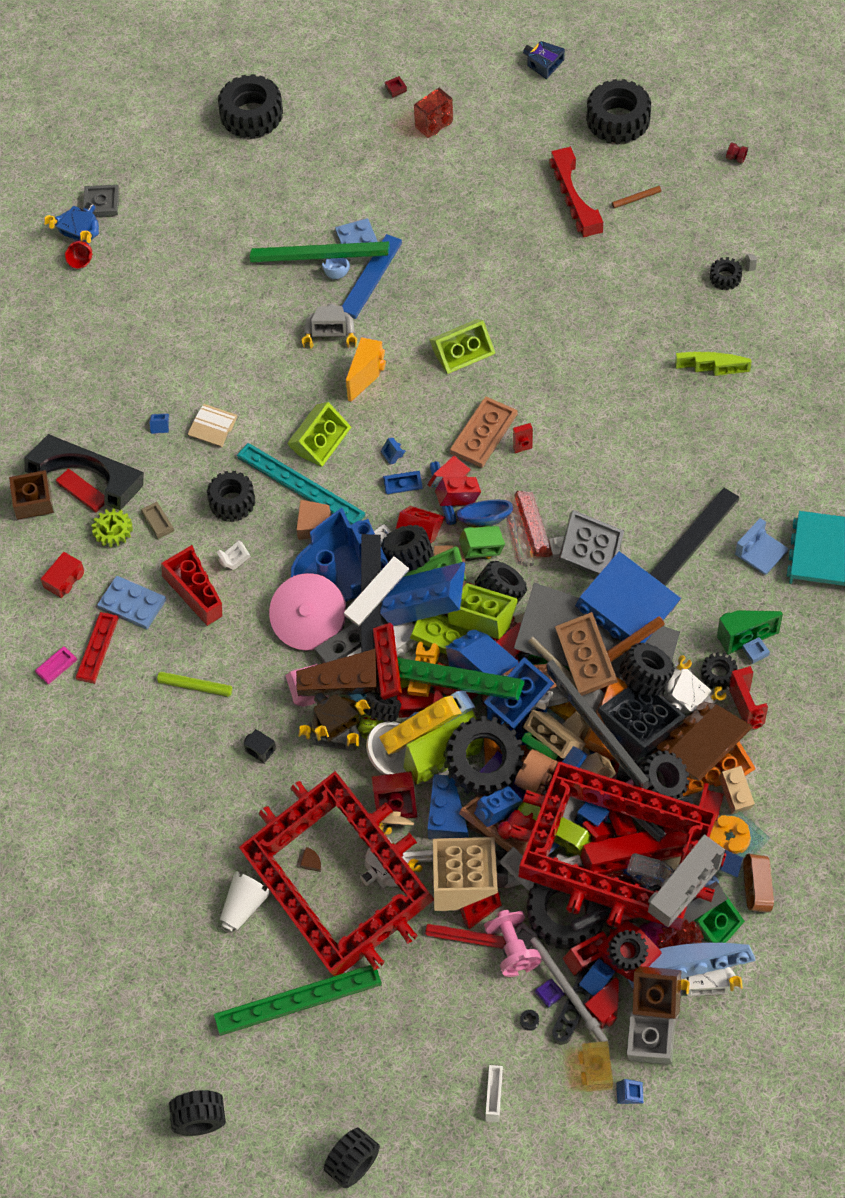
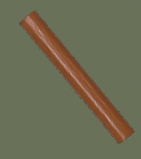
(637, 196)

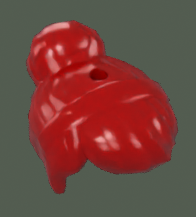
(517, 818)

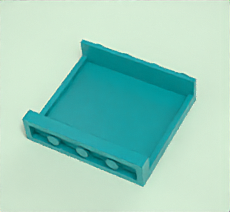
(818, 548)

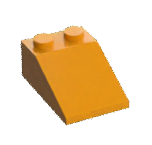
(365, 367)

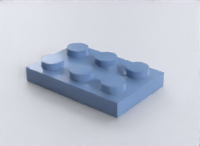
(131, 602)

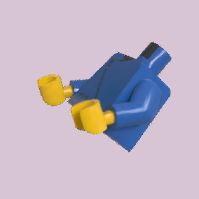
(76, 223)

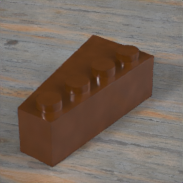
(342, 676)

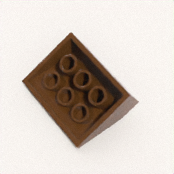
(704, 738)

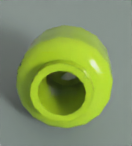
(366, 724)

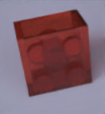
(433, 112)

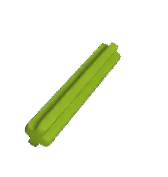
(194, 684)

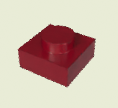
(395, 86)

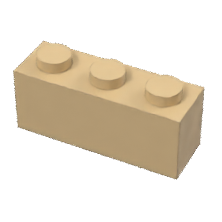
(552, 733)

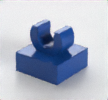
(392, 450)

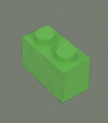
(481, 541)

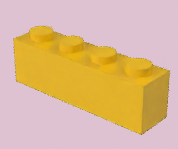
(420, 724)

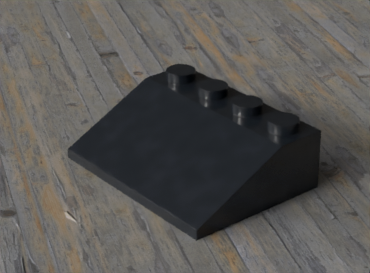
(640, 720)

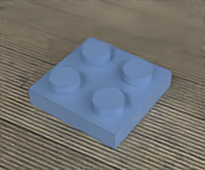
(356, 232)

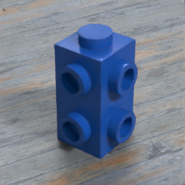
(497, 806)

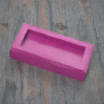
(55, 665)

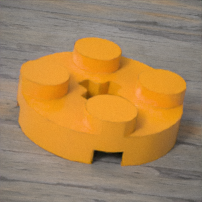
(739, 829)

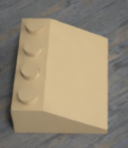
(463, 871)

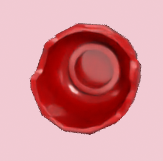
(78, 254)

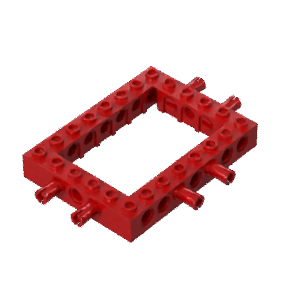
(617, 796)
(297, 819)

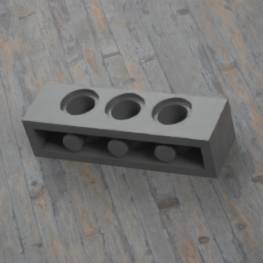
(341, 642)

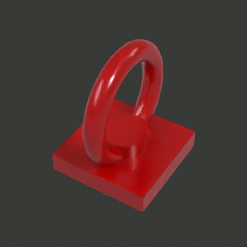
(477, 911)

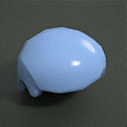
(336, 267)

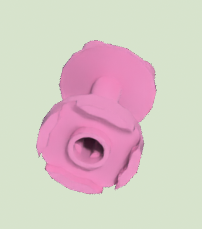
(517, 955)

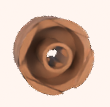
(535, 772)

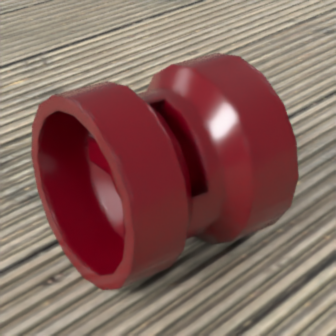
(736, 152)

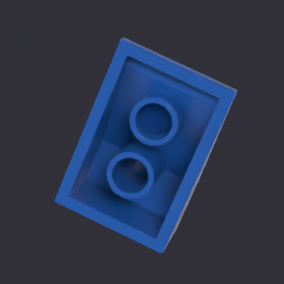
(479, 653)

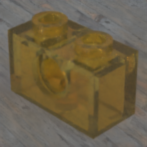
(596, 1054)

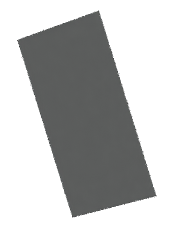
(552, 607)

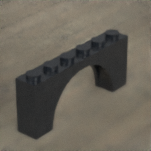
(56, 453)

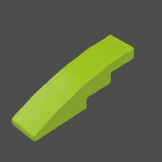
(718, 362)

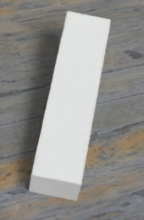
(494, 1093)

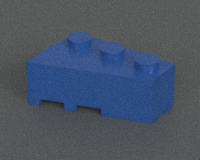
(445, 809)

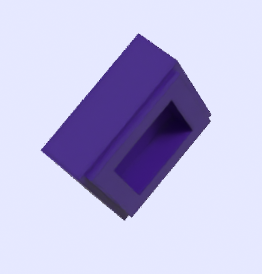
(549, 992)

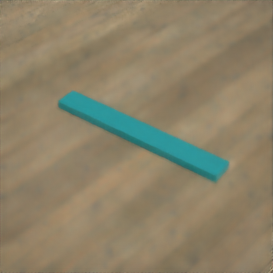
(297, 482)

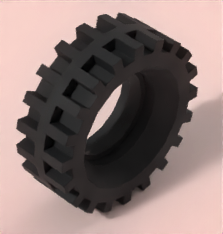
(471, 779)

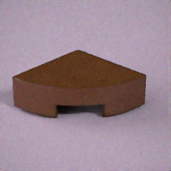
(311, 860)

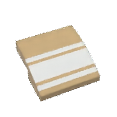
(212, 425)

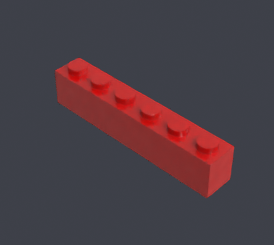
(616, 853)

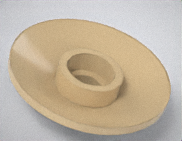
(395, 818)

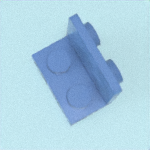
(759, 548)

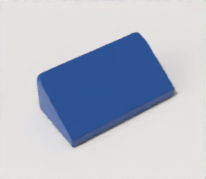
(402, 482)

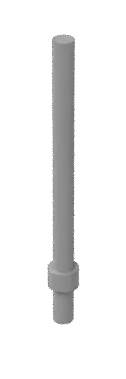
(591, 1023)

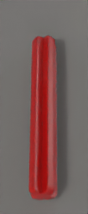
(465, 936)

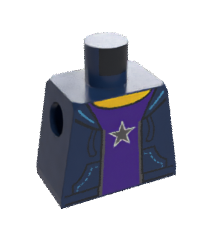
(544, 58)

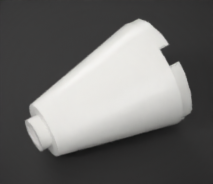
(242, 901)

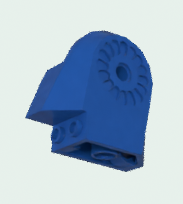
(336, 553)

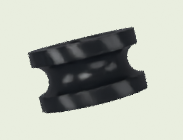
(534, 1015)

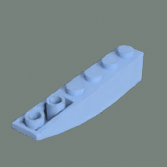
(702, 957)

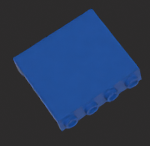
(626, 598)

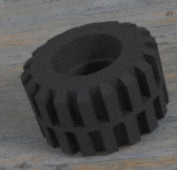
(234, 507)
(408, 545)
(502, 579)
(646, 669)
(671, 769)
(197, 1112)
(351, 1157)

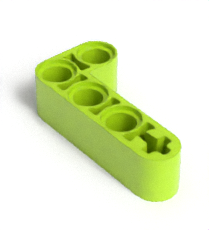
(569, 834)

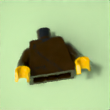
(335, 715)

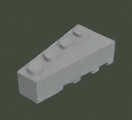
(686, 881)

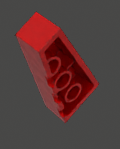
(192, 584)

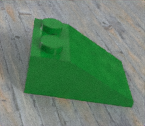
(744, 626)

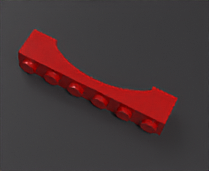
(587, 219)

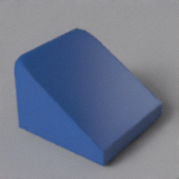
(159, 423)
(629, 1092)

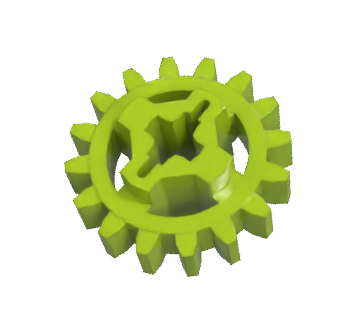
(112, 526)

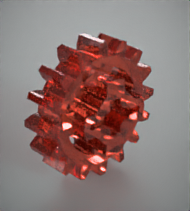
(688, 934)

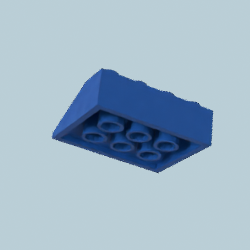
(424, 595)

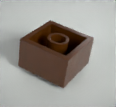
(31, 495)
(657, 992)

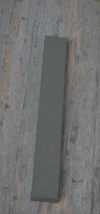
(597, 725)

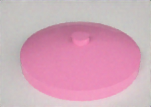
(307, 611)

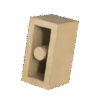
(736, 790)

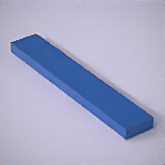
(370, 278)

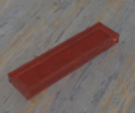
(533, 524)

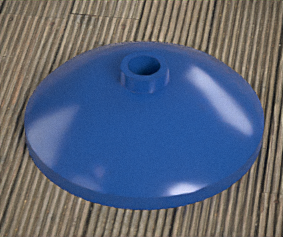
(485, 512)

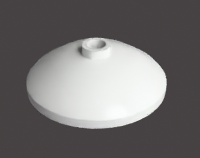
(378, 753)

